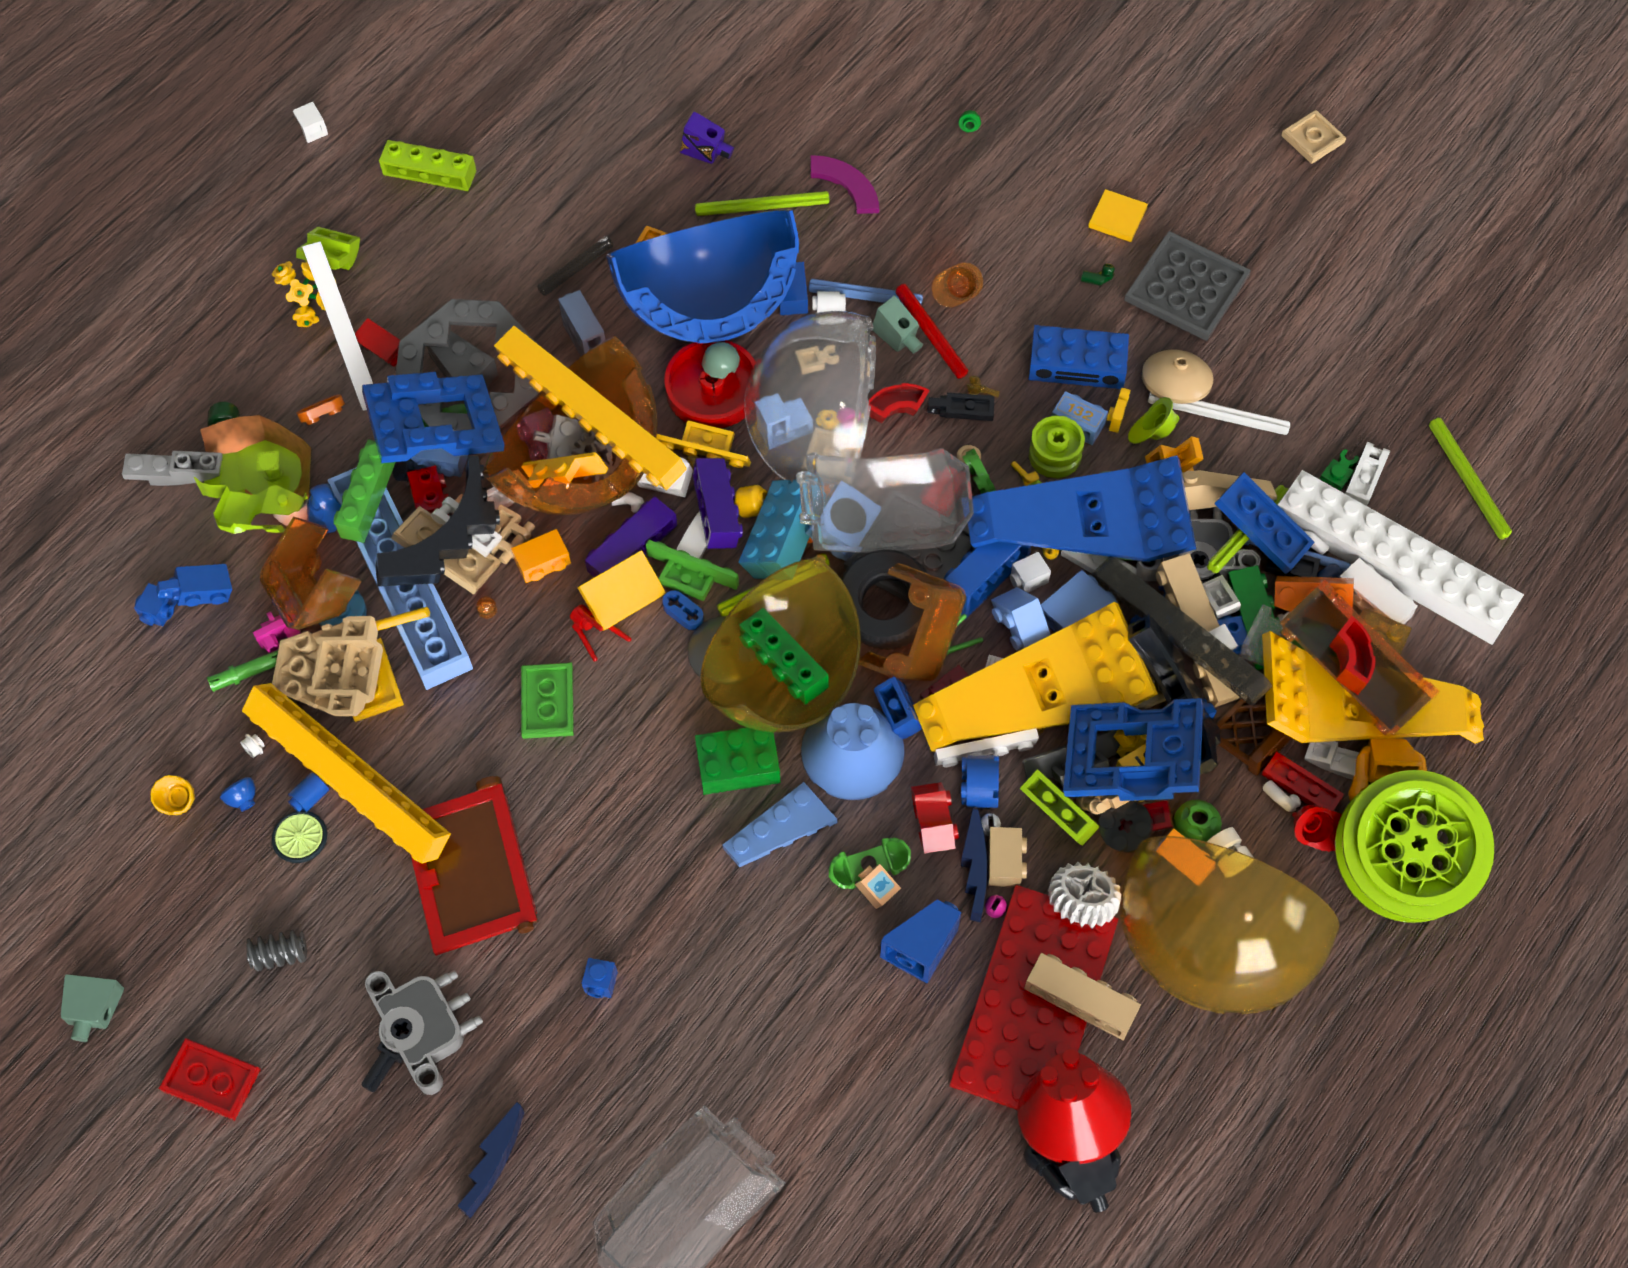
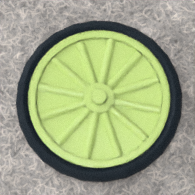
(299, 837)

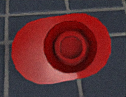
(1316, 827)

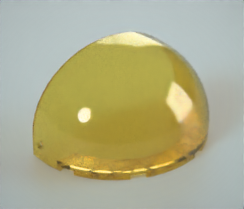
(1222, 925)

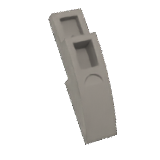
(174, 469)

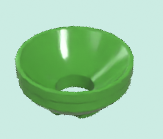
(1189, 829)

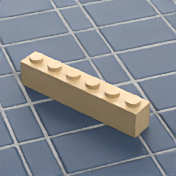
(1187, 593)

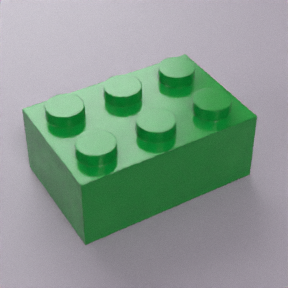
(737, 760)

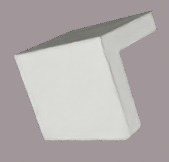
(310, 122)

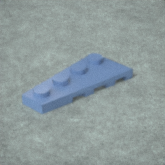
(789, 819)

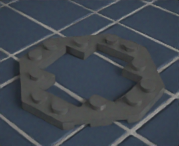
(436, 332)

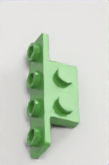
(689, 573)

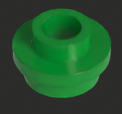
(969, 116)

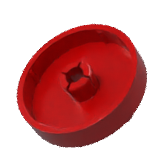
(691, 388)

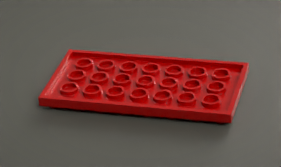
(1011, 1027)

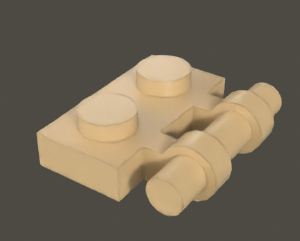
(509, 524)
(1099, 804)

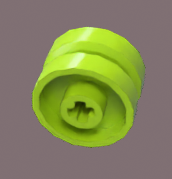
(1056, 446)

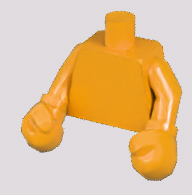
(1384, 758)

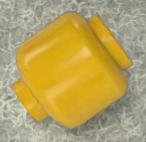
(750, 500)

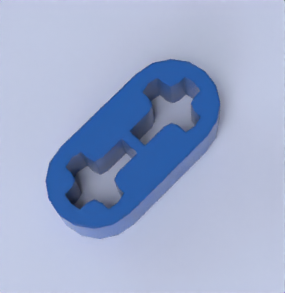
(680, 614)

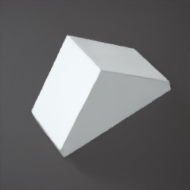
(1221, 597)

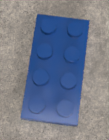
(1264, 523)

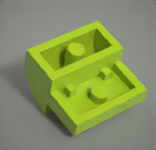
(339, 247)

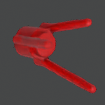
(585, 620)

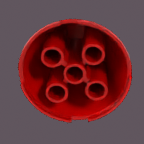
(1074, 1110)

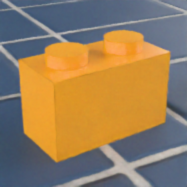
(541, 556)

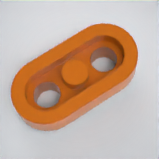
(313, 412)

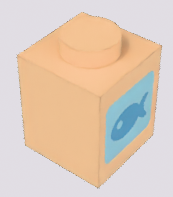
(877, 885)

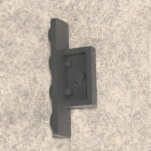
(1053, 762)

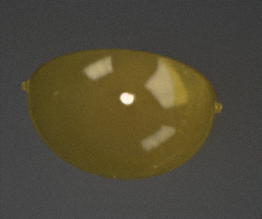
(822, 619)

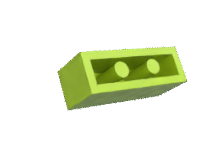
(1059, 807)

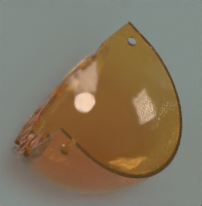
(617, 379)

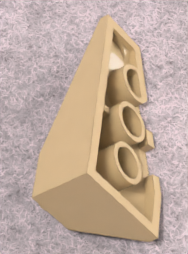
(1206, 487)

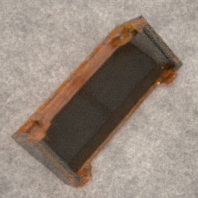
(1395, 689)

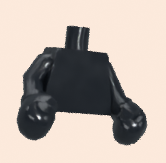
(1078, 1181)

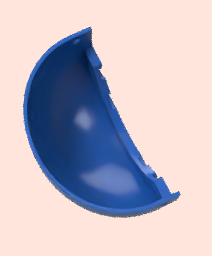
(709, 277)

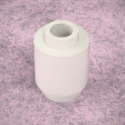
(828, 301)

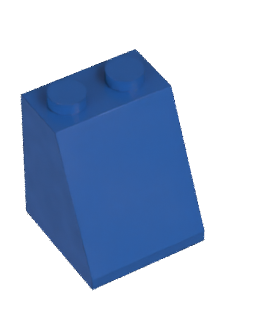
(922, 940)

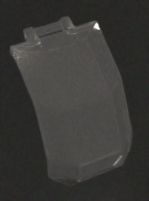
(885, 501)
(686, 1197)

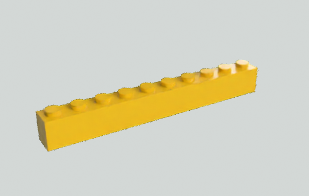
(590, 408)
(346, 773)

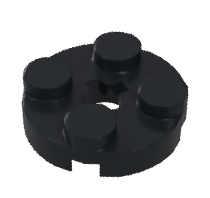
(1122, 841)

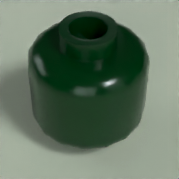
(222, 411)

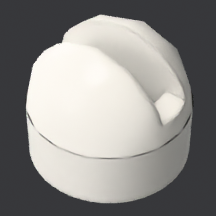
(985, 822)

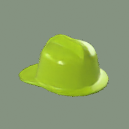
(1155, 423)

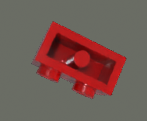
(427, 488)

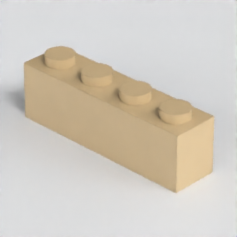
(1082, 996)

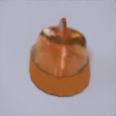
(957, 284)

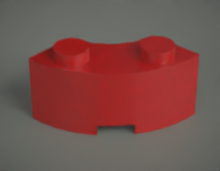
(897, 399)
(1355, 655)
(933, 816)

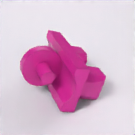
(272, 632)

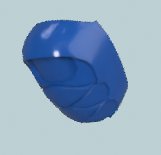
(323, 506)

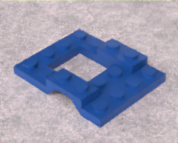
(399, 423)
(1170, 753)

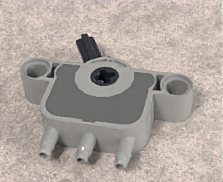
(1209, 538)
(430, 1023)

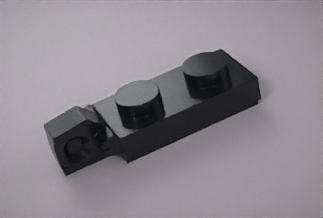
(962, 406)

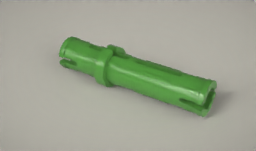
(242, 671)

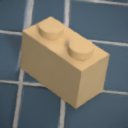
(1005, 857)

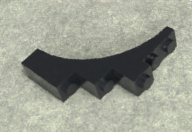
(425, 560)
(1168, 670)

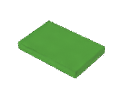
(547, 700)

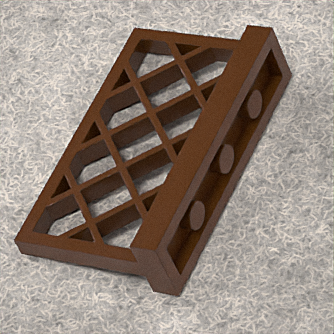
(1269, 745)

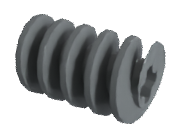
(276, 951)

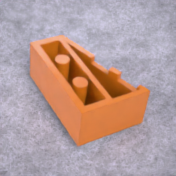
(1293, 589)

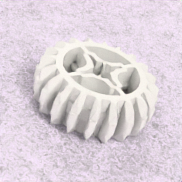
(1084, 894)

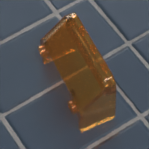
(291, 580)
(941, 613)

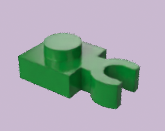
(1339, 472)

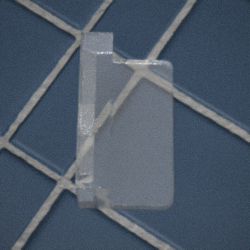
(1253, 645)

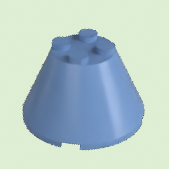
(852, 752)

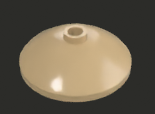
(1177, 376)

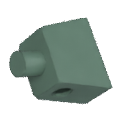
(897, 326)
(89, 1003)

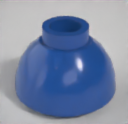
(240, 794)

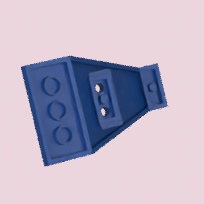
(1139, 512)

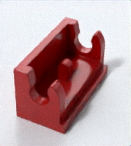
(378, 341)

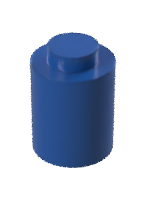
(307, 793)

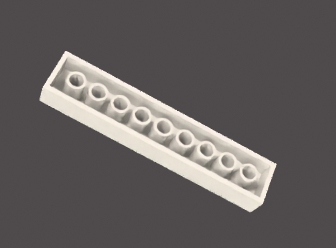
(1406, 559)

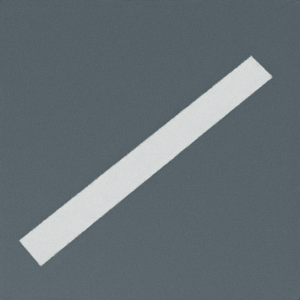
(338, 318)

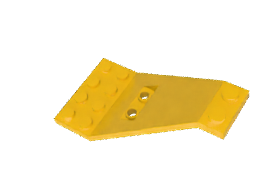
(1083, 665)
(1316, 708)

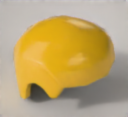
(172, 795)

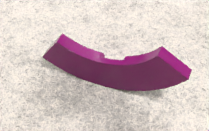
(850, 178)

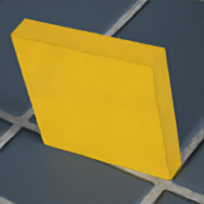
(1118, 215)

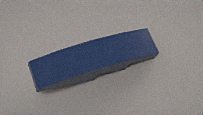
(975, 858)
(497, 1150)

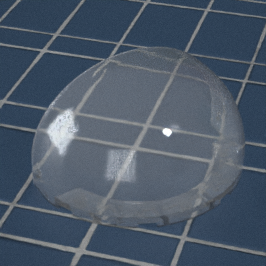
(812, 391)

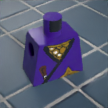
(704, 140)

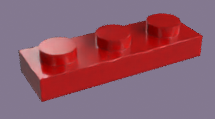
(1301, 783)

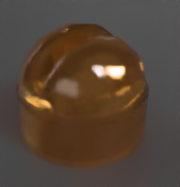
(484, 608)

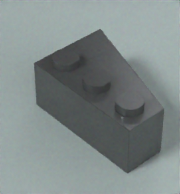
(463, 360)

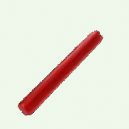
(931, 331)

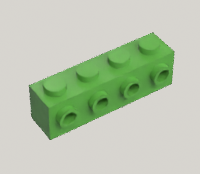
(363, 495)

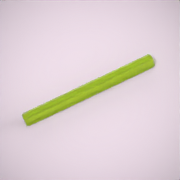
(762, 203)
(1470, 478)
(1236, 541)

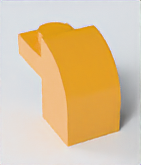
(1188, 453)

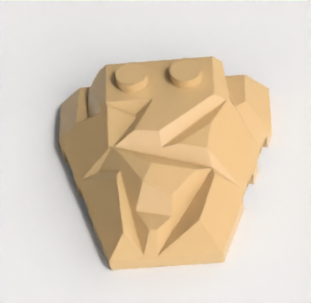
(332, 666)

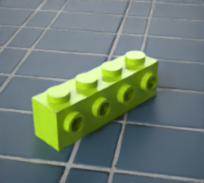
(427, 165)

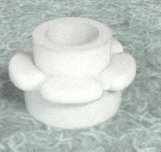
(252, 745)

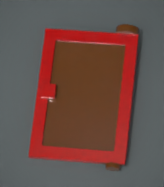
(480, 876)

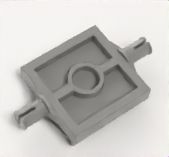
(561, 437)

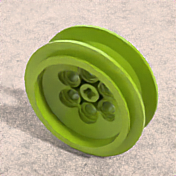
(1383, 881)

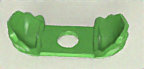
(892, 855)

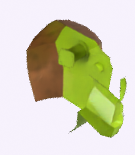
(260, 472)

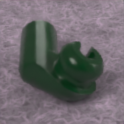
(1100, 278)

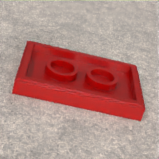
(209, 1079)

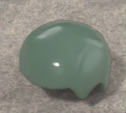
(720, 360)

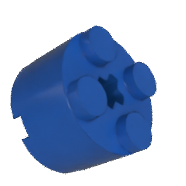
(982, 781)

